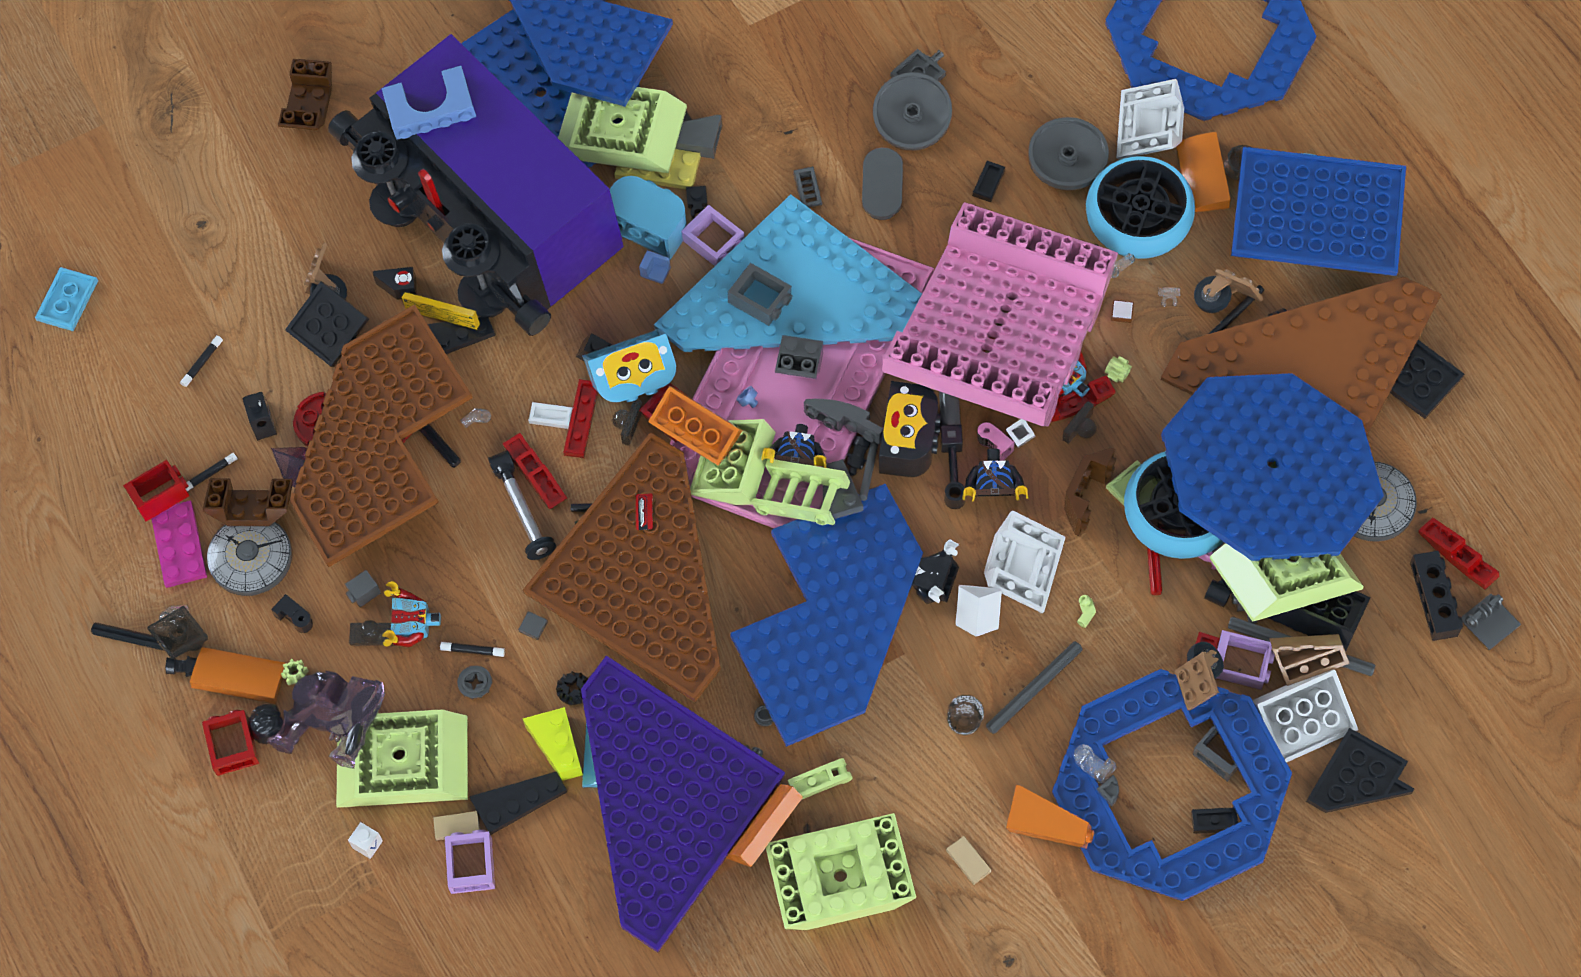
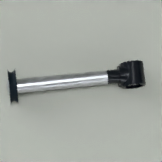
(503, 469)

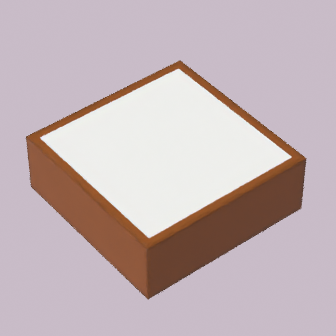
(1122, 311)

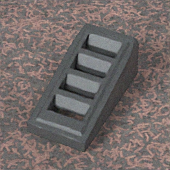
(807, 172)

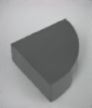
(1109, 790)

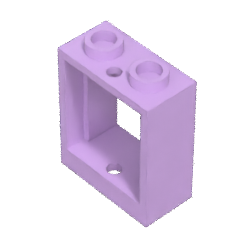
(700, 223)
(1250, 644)
(470, 883)

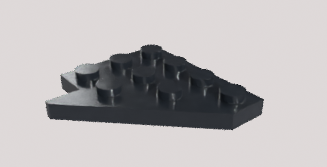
(1359, 775)

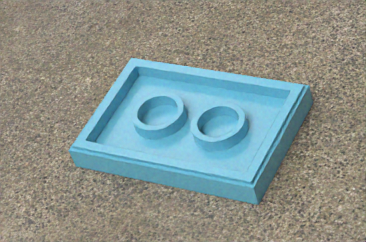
(66, 299)

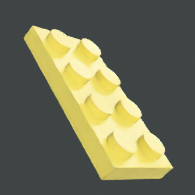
(681, 172)

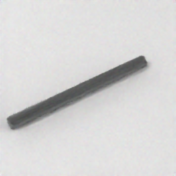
(1265, 633)

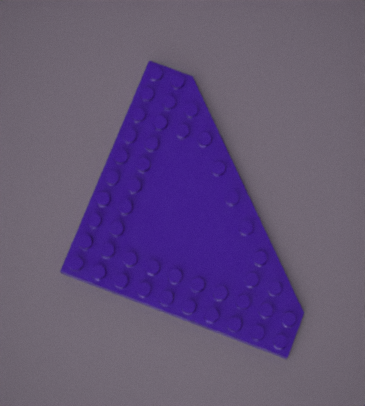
(668, 797)

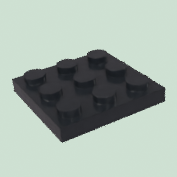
(326, 323)
(1425, 380)

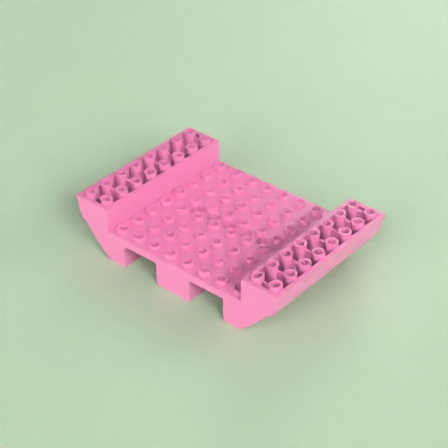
(995, 265)

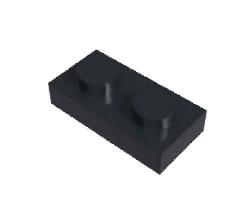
(1213, 819)

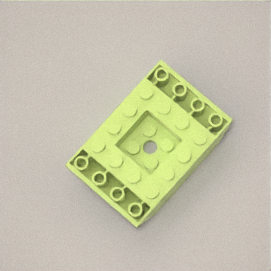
(642, 139)
(1280, 585)
(429, 772)
(864, 850)

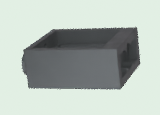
(737, 298)
(1211, 759)

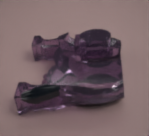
(333, 706)

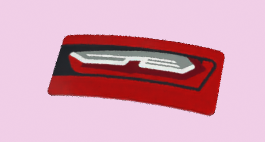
(644, 511)

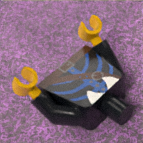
(796, 448)
(994, 478)

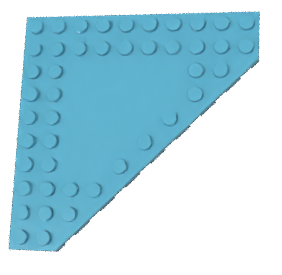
(835, 289)

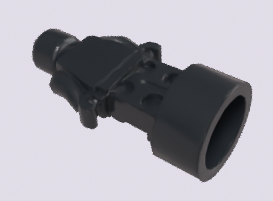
(856, 459)
(180, 666)

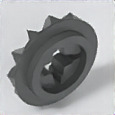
(468, 675)

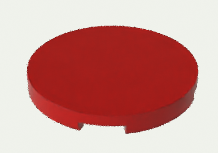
(307, 416)

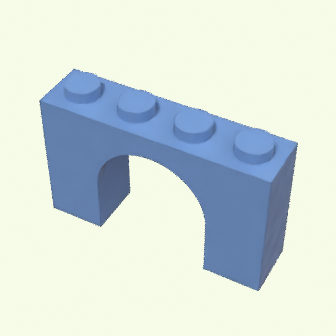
(455, 108)

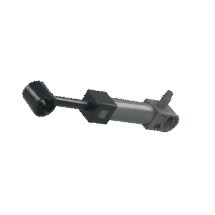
(951, 443)

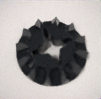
(563, 690)

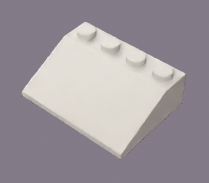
(1306, 714)

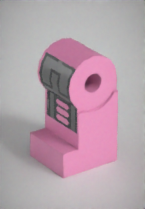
(992, 437)

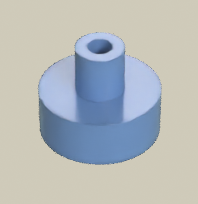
(748, 397)

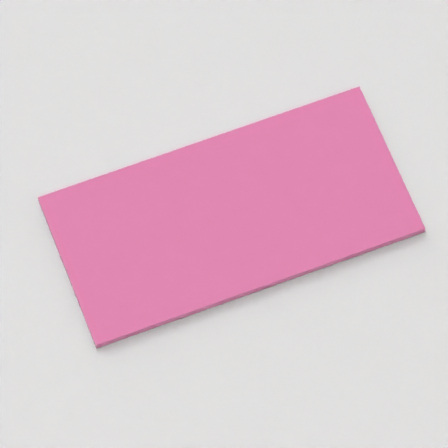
(846, 375)

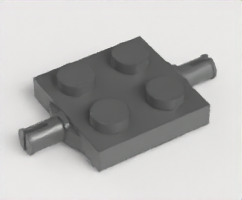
(921, 63)

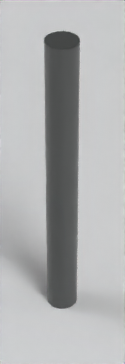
(868, 471)

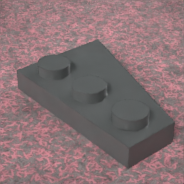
(845, 500)

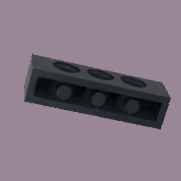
(1439, 627)

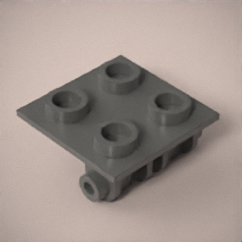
(1490, 621)

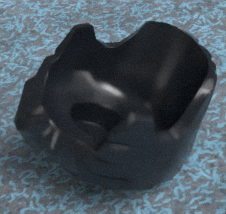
(265, 722)

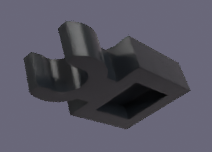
(696, 199)

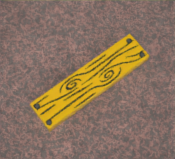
(442, 310)

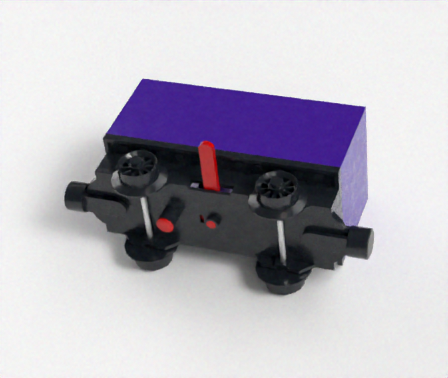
(495, 189)

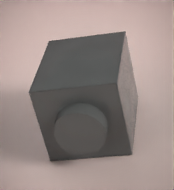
(362, 589)

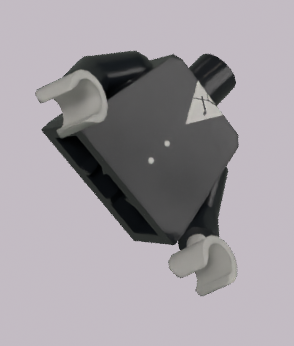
(937, 575)

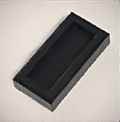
(988, 181)

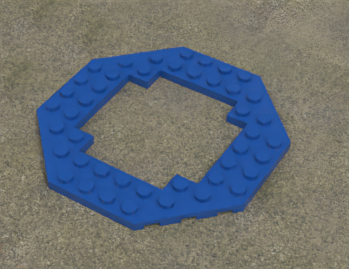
(1200, 97)
(1212, 858)

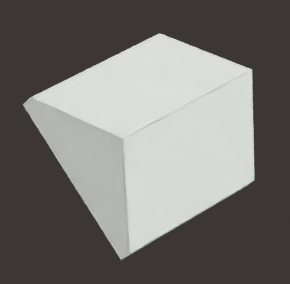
(978, 609)

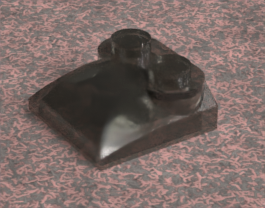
(178, 633)

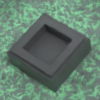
(533, 625)

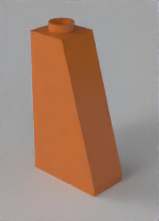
(1044, 820)

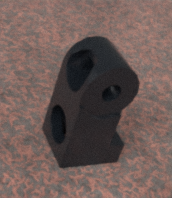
(294, 613)

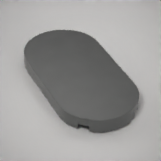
(882, 183)

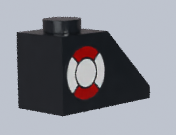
(396, 281)

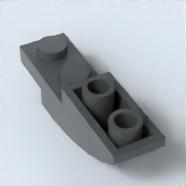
(837, 413)

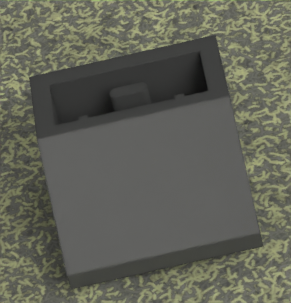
(799, 357)

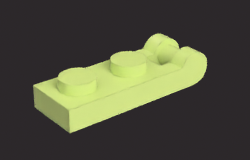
(821, 778)

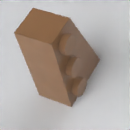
(1308, 656)

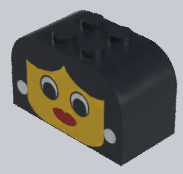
(909, 430)

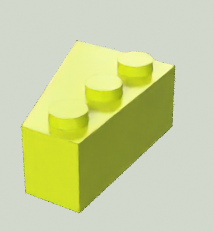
(555, 739)

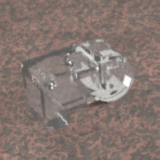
(1093, 764)

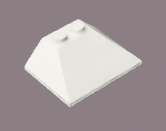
(1150, 119)
(1024, 560)

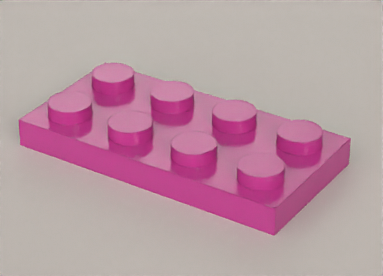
(179, 545)

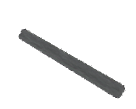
(1034, 687)

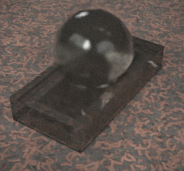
(628, 421)
(1081, 424)
(368, 633)

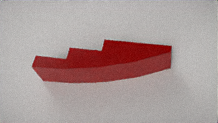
(534, 471)
(1460, 555)

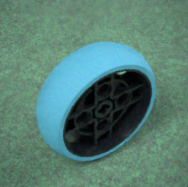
(1141, 174)
(1145, 518)

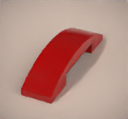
(1070, 404)

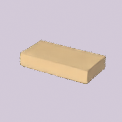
(450, 824)
(968, 860)

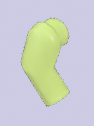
(1088, 610)

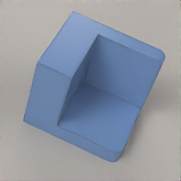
(654, 267)

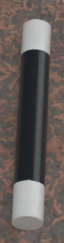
(201, 361)
(211, 471)
(473, 649)

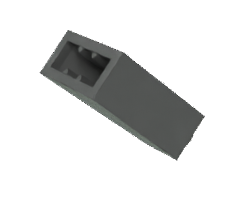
(701, 135)

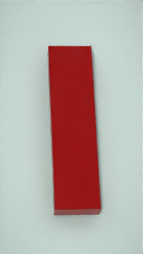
(581, 420)

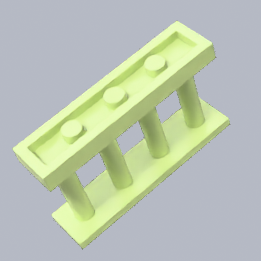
(796, 473)

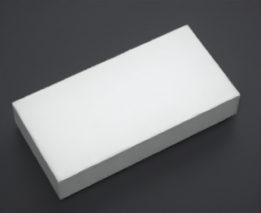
(550, 415)

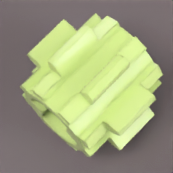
(1118, 369)
(290, 668)

